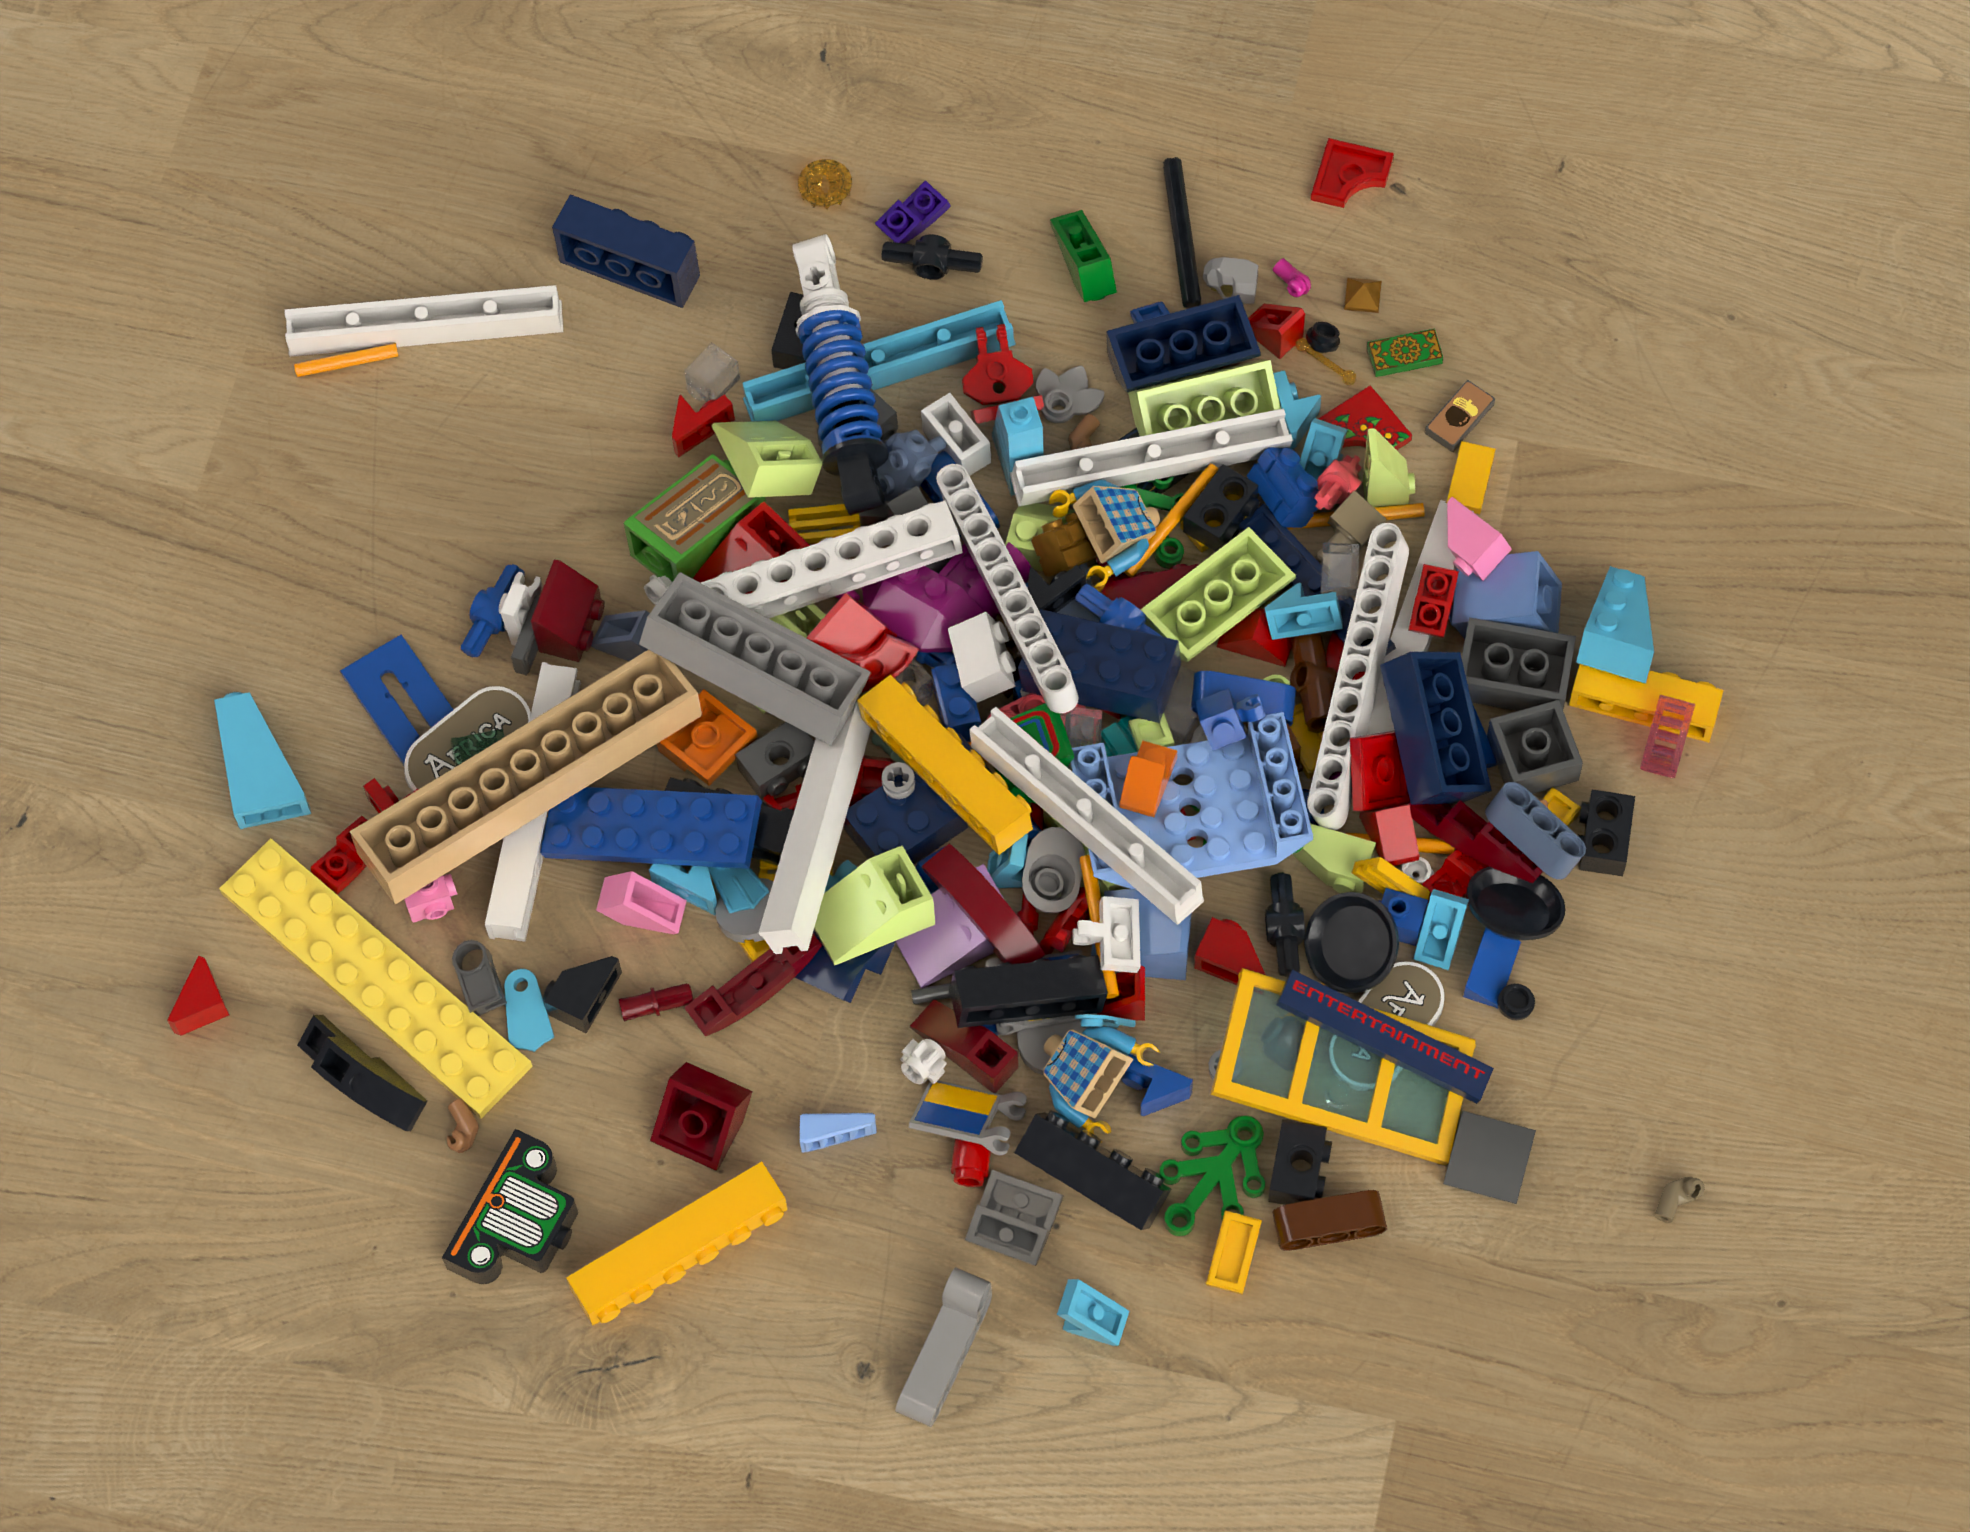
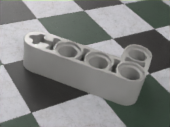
(946, 1347)

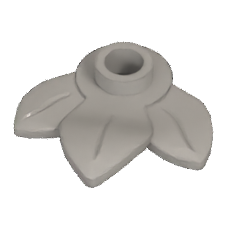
(1067, 391)

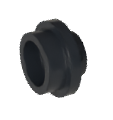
(1323, 337)
(1516, 1001)

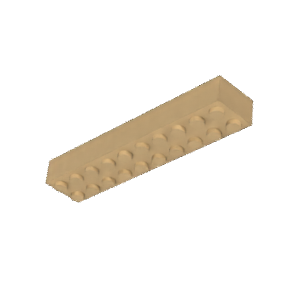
(525, 774)

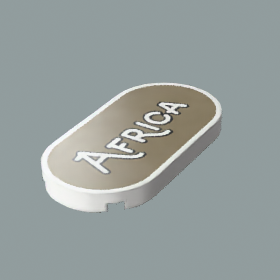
(482, 712)
(1408, 992)

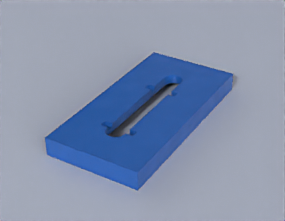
(366, 683)

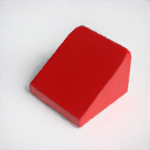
(871, 772)

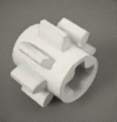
(923, 1061)

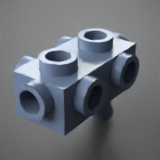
(907, 462)

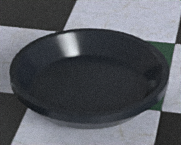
(1515, 906)
(1351, 942)

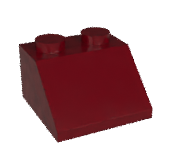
(566, 613)
(700, 1115)

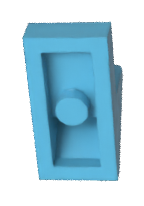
(1298, 411)
(1322, 447)
(1300, 615)
(1009, 866)
(694, 887)
(1441, 929)
(1091, 1313)

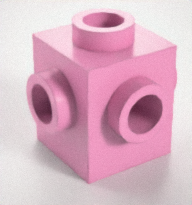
(432, 900)

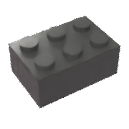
(1516, 665)

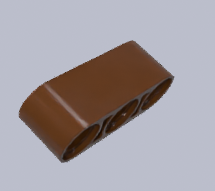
(1329, 1220)

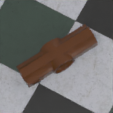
(1312, 679)

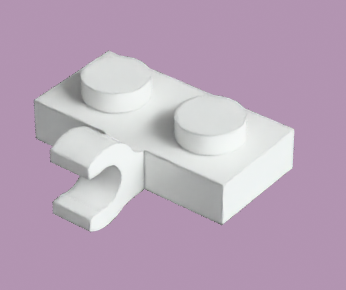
(516, 605)
(1116, 933)

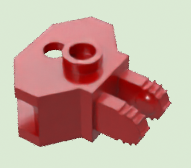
(996, 368)

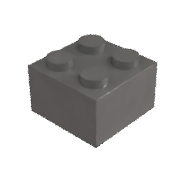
(1535, 747)

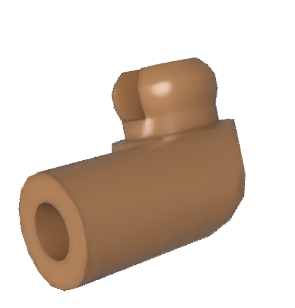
(1081, 434)

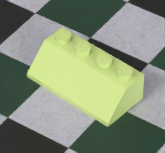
(1205, 398)
(1218, 593)

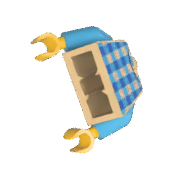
(1113, 522)
(1087, 1070)

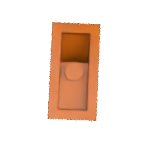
(1147, 778)

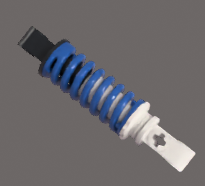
(839, 378)

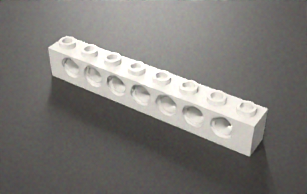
(838, 572)

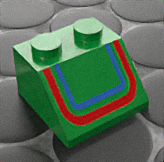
(1049, 732)

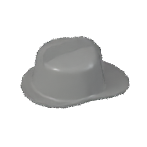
(1053, 870)

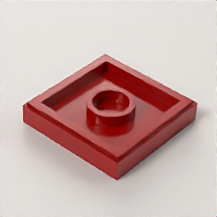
(1377, 772)

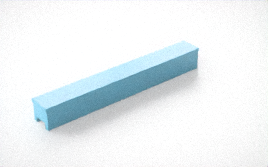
(889, 361)

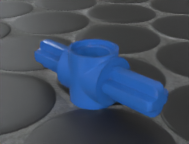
(1116, 612)
(485, 613)

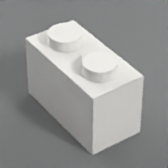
(961, 435)
(982, 656)

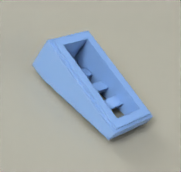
(834, 1128)

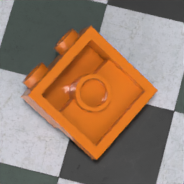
(708, 742)

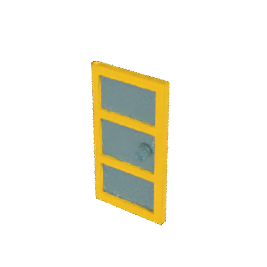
(1325, 1081)

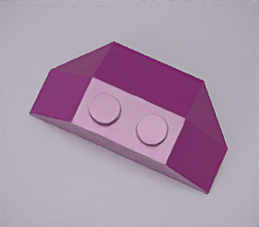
(921, 607)

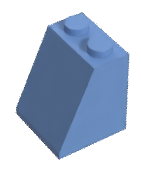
(1515, 593)
(1162, 941)

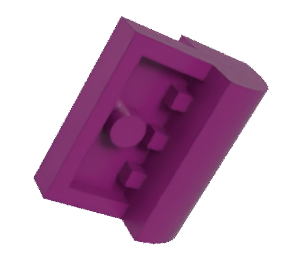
(964, 572)

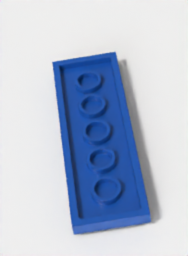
(654, 827)

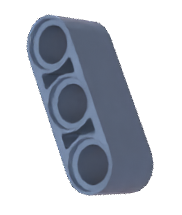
(1535, 830)

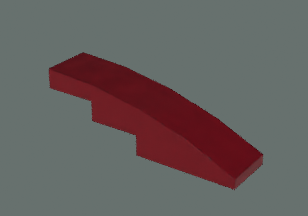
(1475, 838)

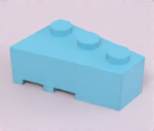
(1619, 628)

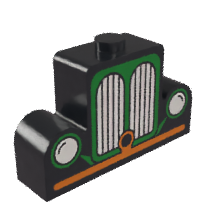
(513, 1215)

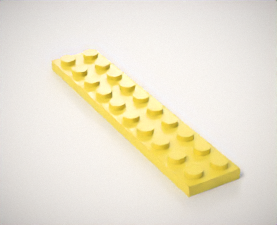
(376, 978)

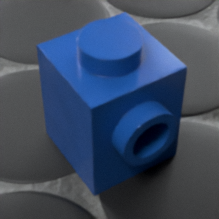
(1407, 913)

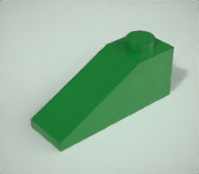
(1084, 256)

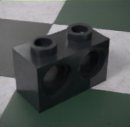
(1215, 506)
(1610, 833)

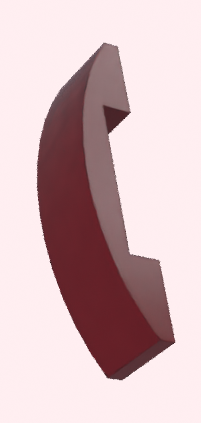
(983, 906)
(749, 988)

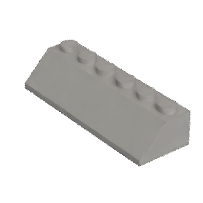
(754, 658)

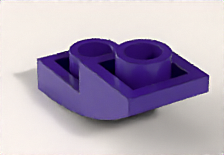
(914, 215)

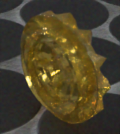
(811, 179)

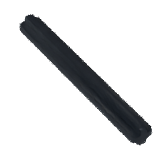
(1182, 232)

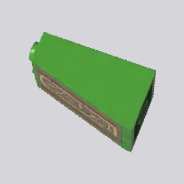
(689, 519)

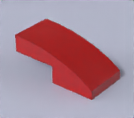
(1454, 874)

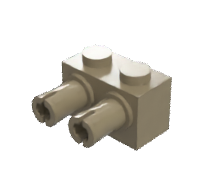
(1353, 522)

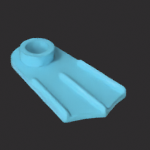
(738, 887)
(526, 1012)
(1089, 1020)

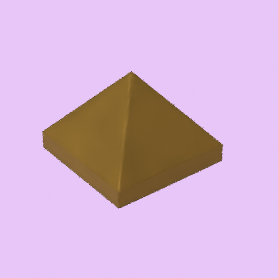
(1362, 295)

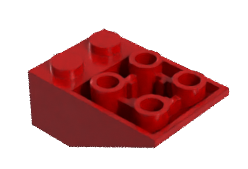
(753, 539)

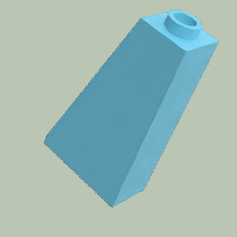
(1017, 434)
(256, 769)

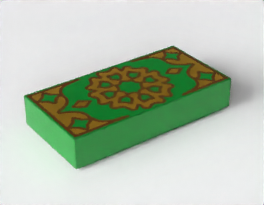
(1405, 352)

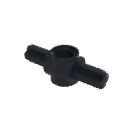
(932, 257)
(1284, 924)

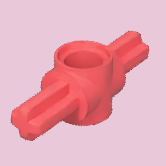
(1338, 482)

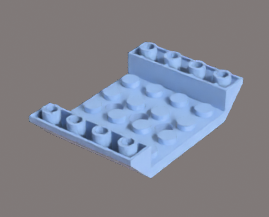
(1245, 798)

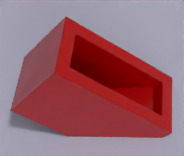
(1226, 951)

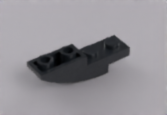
(358, 1076)

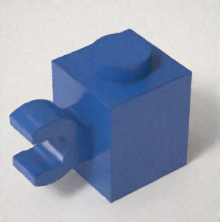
(1224, 718)

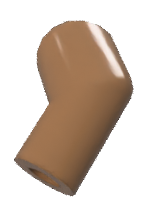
(466, 1127)

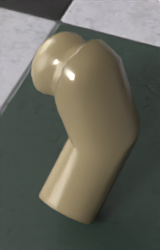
(1676, 1194)

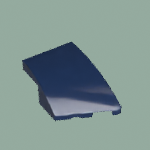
(845, 977)

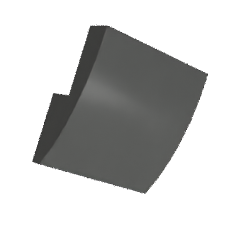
(1489, 1157)
(1014, 1217)

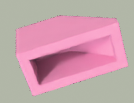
(1473, 541)
(640, 903)

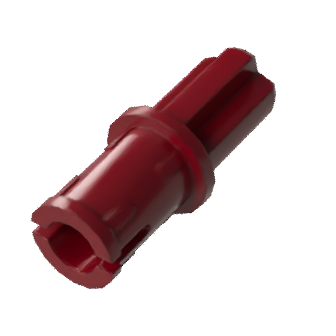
(655, 1001)

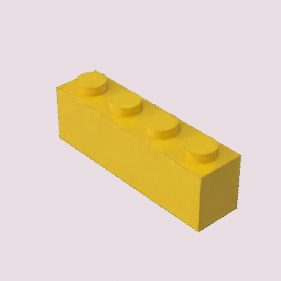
(1637, 701)

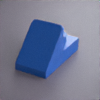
(1162, 1085)

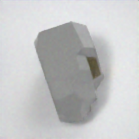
(1232, 278)

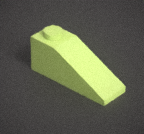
(1385, 473)
(1333, 856)

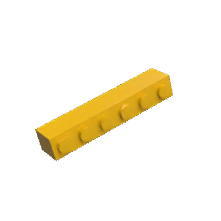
(946, 764)
(677, 1244)

